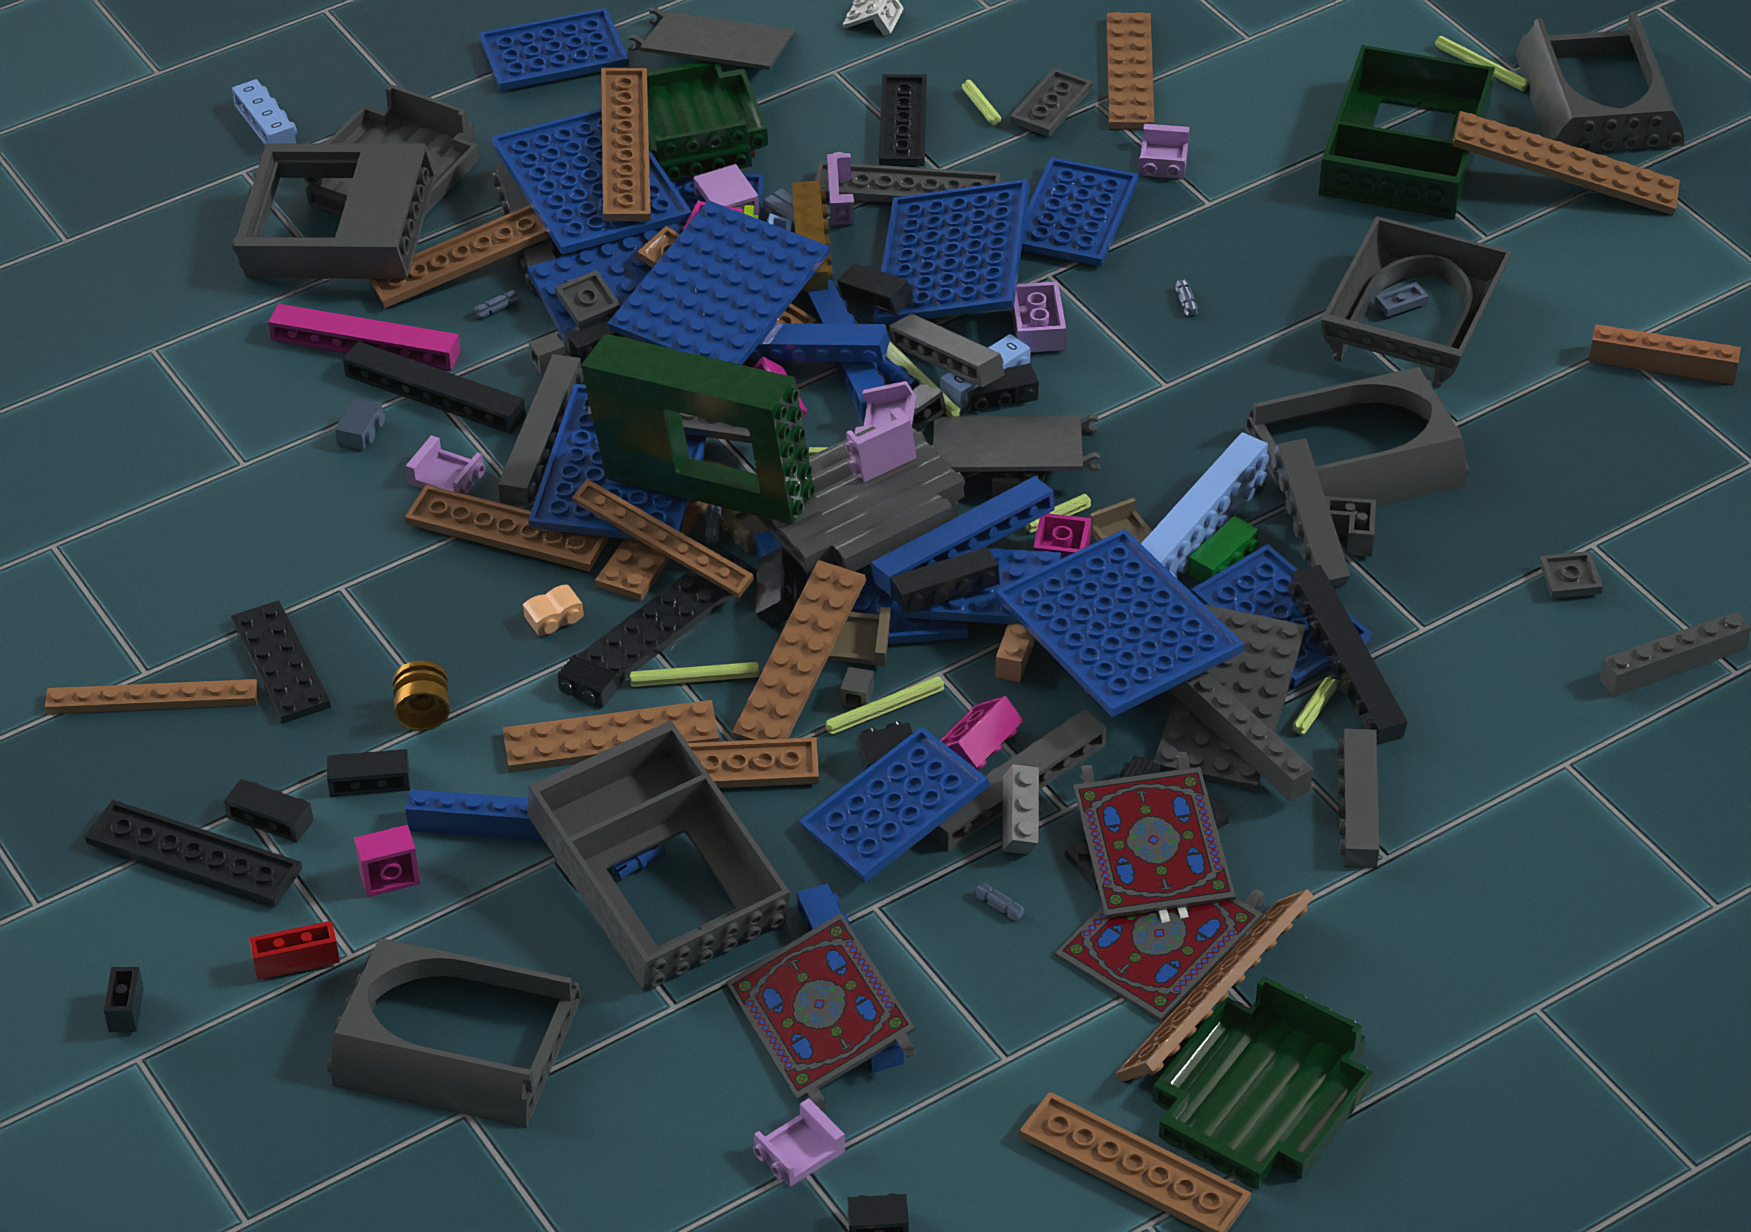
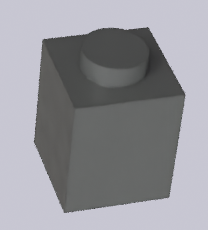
(543, 349)
(857, 688)

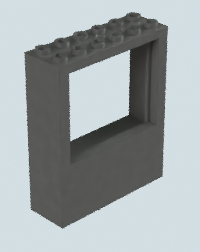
(378, 219)

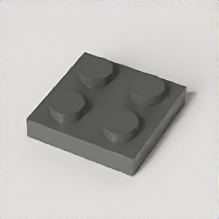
(587, 298)
(1571, 574)

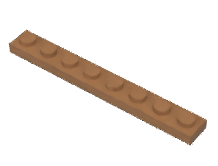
(663, 538)
(151, 696)

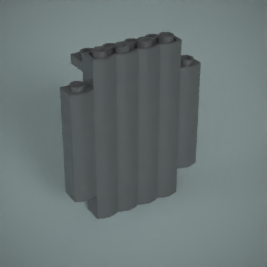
(406, 120)
(866, 520)

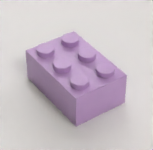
(1039, 316)

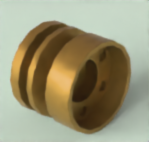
(421, 695)

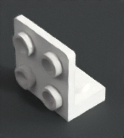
(883, 12)

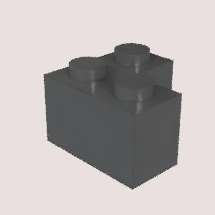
(1354, 520)

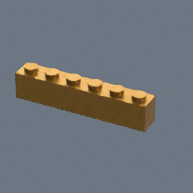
(810, 224)

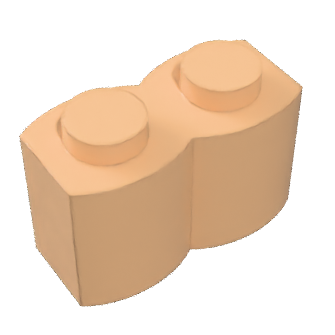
(553, 610)

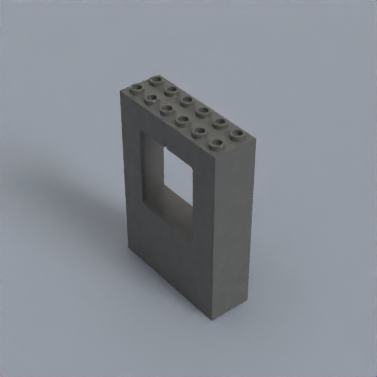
(633, 802)

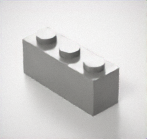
(1020, 809)

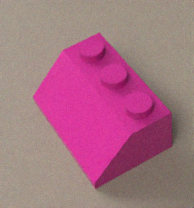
(983, 731)

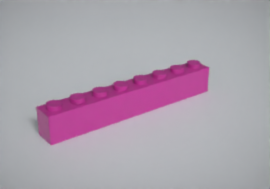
(342, 332)

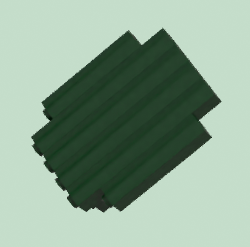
(686, 107)
(1263, 1085)

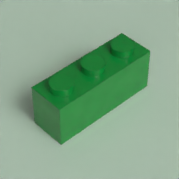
(1223, 549)

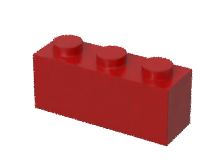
(294, 950)

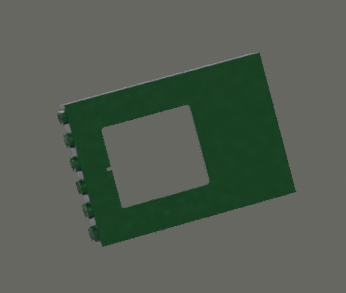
(1399, 166)
(637, 410)

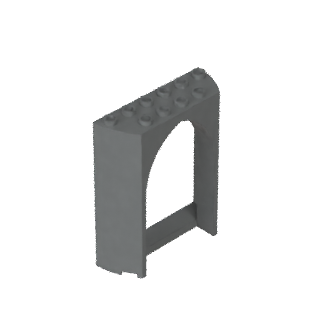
(1584, 123)
(1405, 251)
(1416, 469)
(382, 1064)

